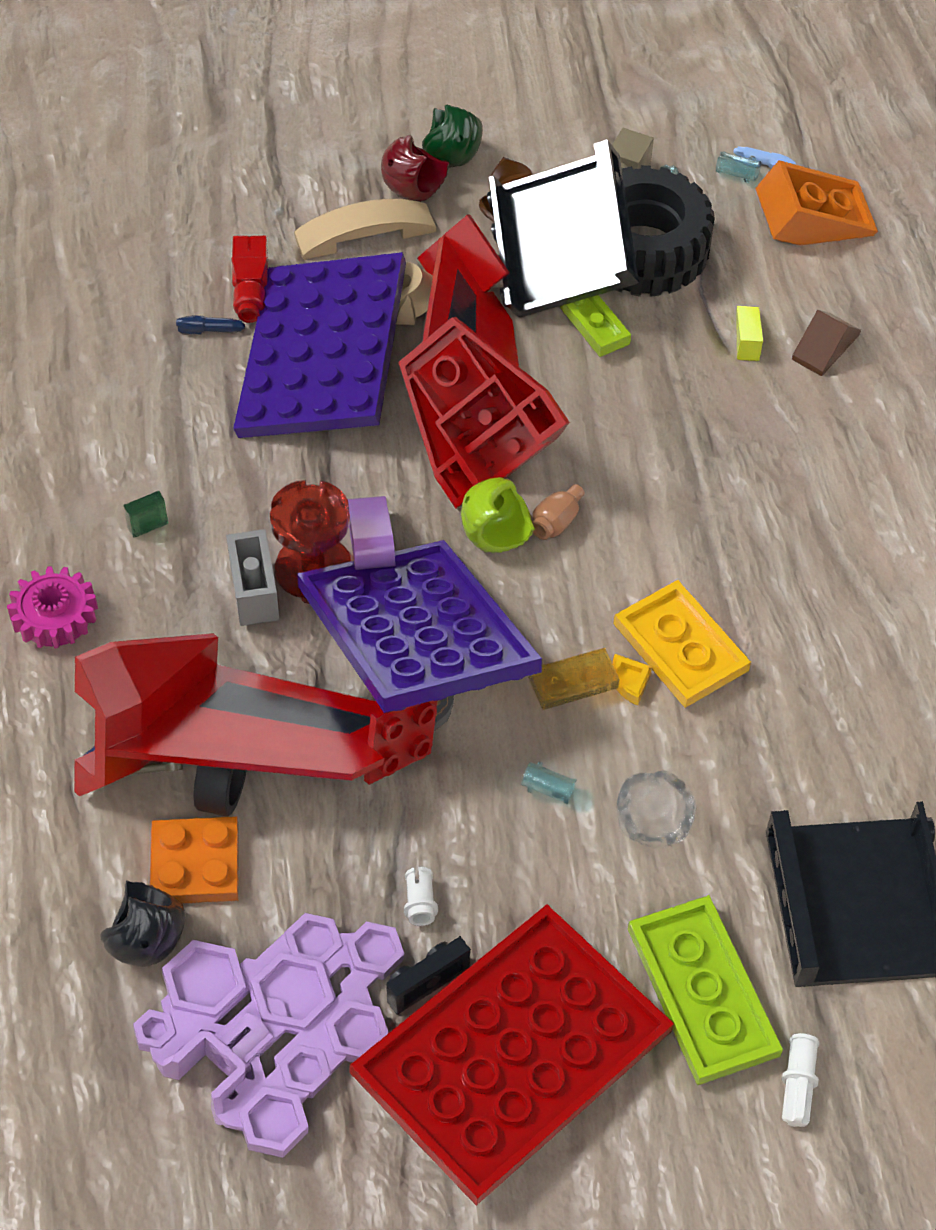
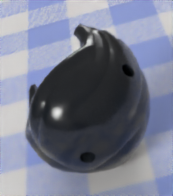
(145, 926)

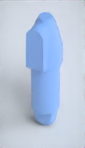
(766, 158)

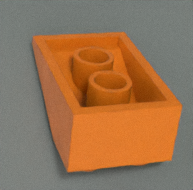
(813, 206)

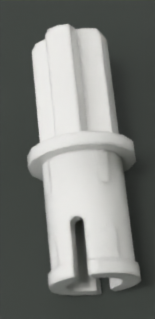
(800, 1079)

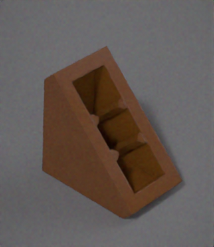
(824, 342)

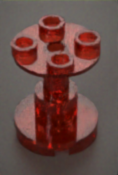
(310, 527)

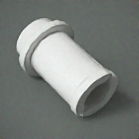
(420, 906)

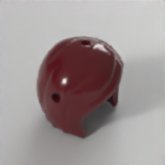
(411, 170)

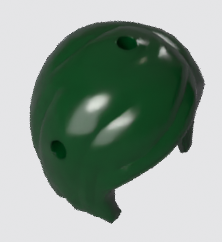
(453, 135)

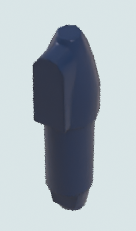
(197, 324)

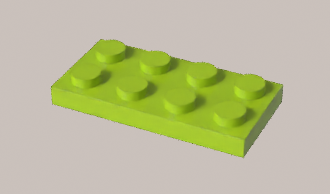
(704, 990)

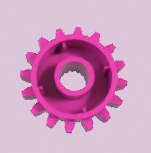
(52, 608)

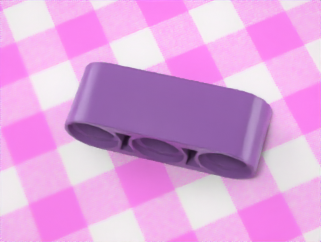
(371, 533)

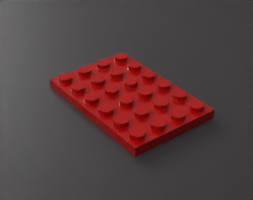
(510, 1052)

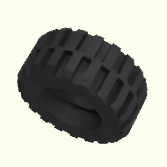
(682, 212)

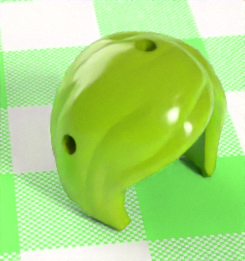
(496, 516)

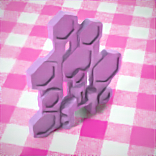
(287, 994)

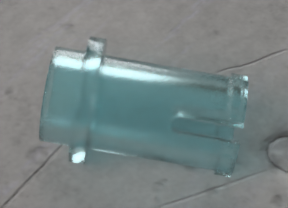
(738, 166)
(548, 782)

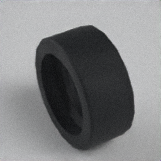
(218, 789)

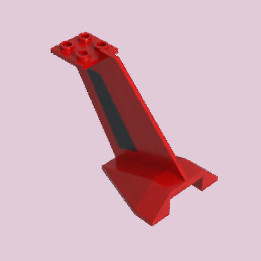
(465, 378)
(181, 707)

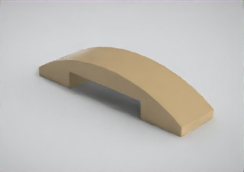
(362, 220)

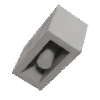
(252, 577)

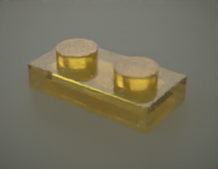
(574, 679)

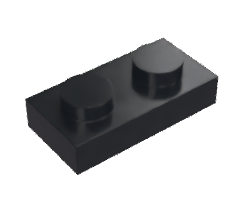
(439, 967)

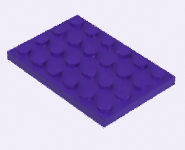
(322, 346)
(418, 627)

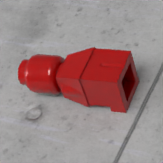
(249, 276)

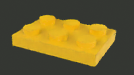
(681, 643)

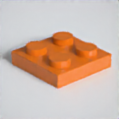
(196, 858)

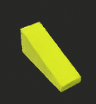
(748, 333)

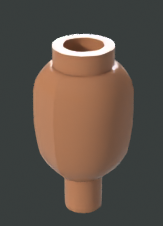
(556, 512)

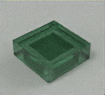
(146, 514)

